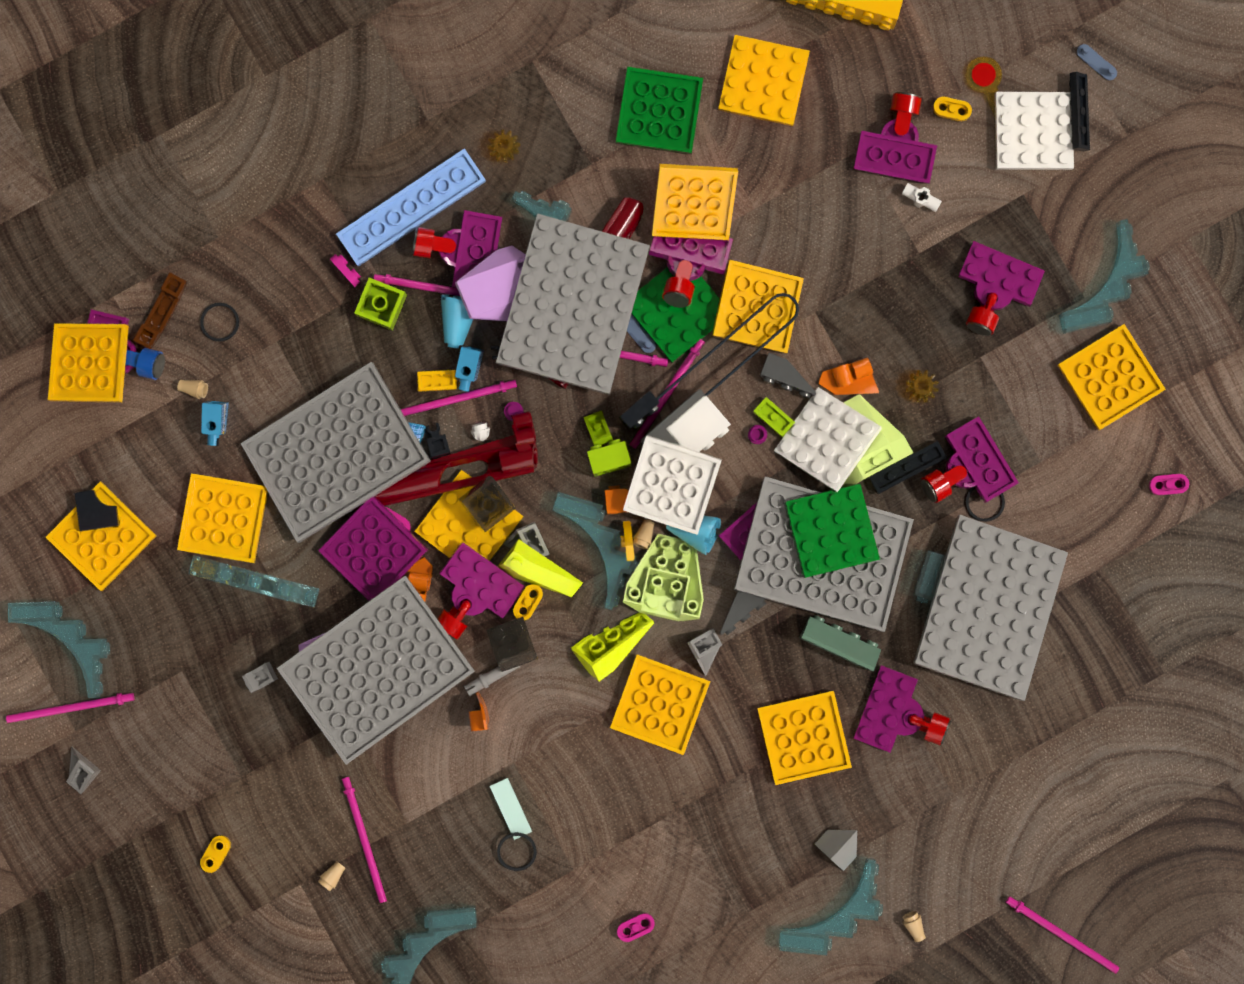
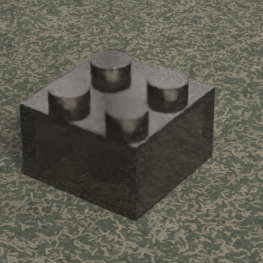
(487, 503)
(512, 644)

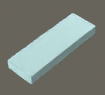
(510, 807)

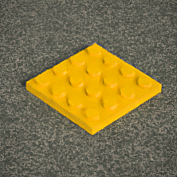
(763, 80)
(694, 201)
(747, 290)
(88, 362)
(1111, 377)
(222, 518)
(451, 524)
(104, 551)
(660, 704)
(804, 737)

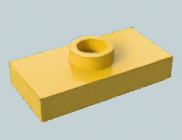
(437, 380)
(627, 541)

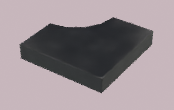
(93, 513)

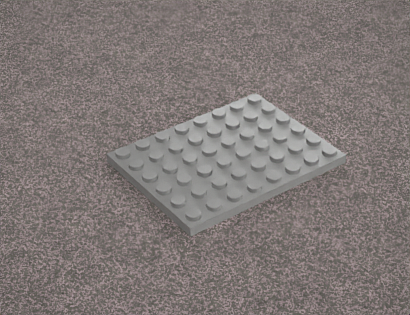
(573, 304)
(335, 452)
(850, 594)
(990, 608)
(375, 670)

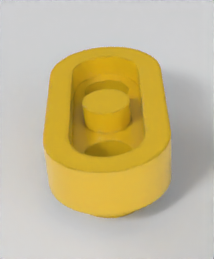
(952, 107)
(528, 602)
(215, 854)

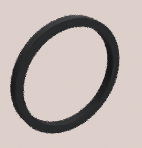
(202, 322)
(981, 519)
(517, 868)

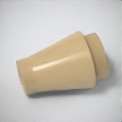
(194, 388)
(644, 534)
(331, 877)
(914, 925)

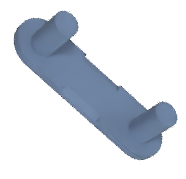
(1095, 61)
(640, 336)

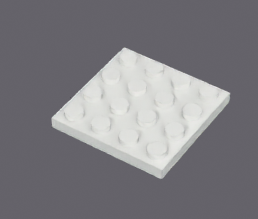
(1033, 131)
(828, 439)
(672, 484)

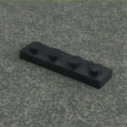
(1079, 111)
(907, 467)

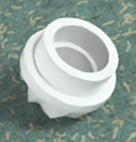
(480, 431)

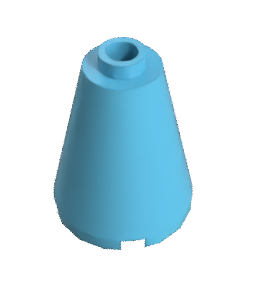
(455, 320)
(706, 537)

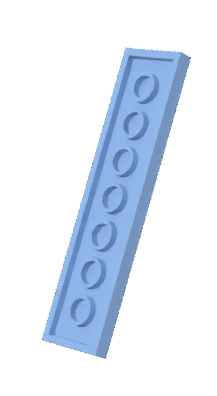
(411, 207)

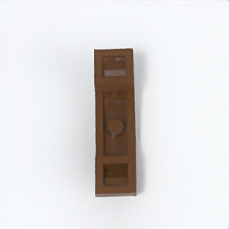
(161, 312)

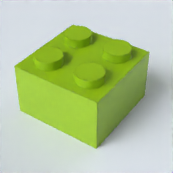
(380, 303)
(609, 458)

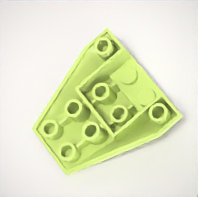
(884, 451)
(667, 581)

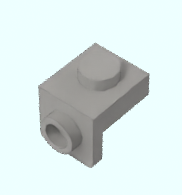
(260, 677)

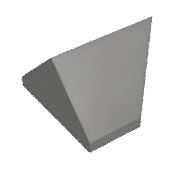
(529, 535)
(705, 649)
(81, 771)
(839, 846)

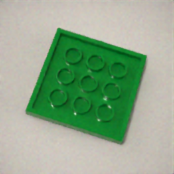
(659, 110)
(673, 327)
(832, 531)

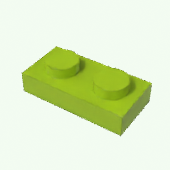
(774, 417)
(598, 428)

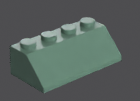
(840, 644)

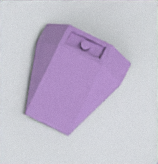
(491, 285)

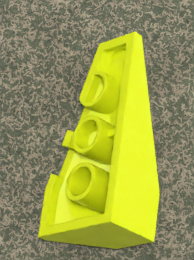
(532, 567)
(608, 649)

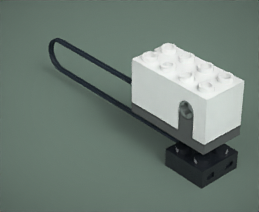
(696, 419)

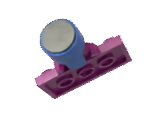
(148, 362)

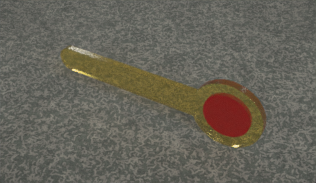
(984, 77)

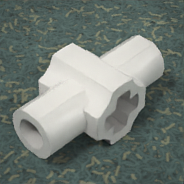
(929, 201)

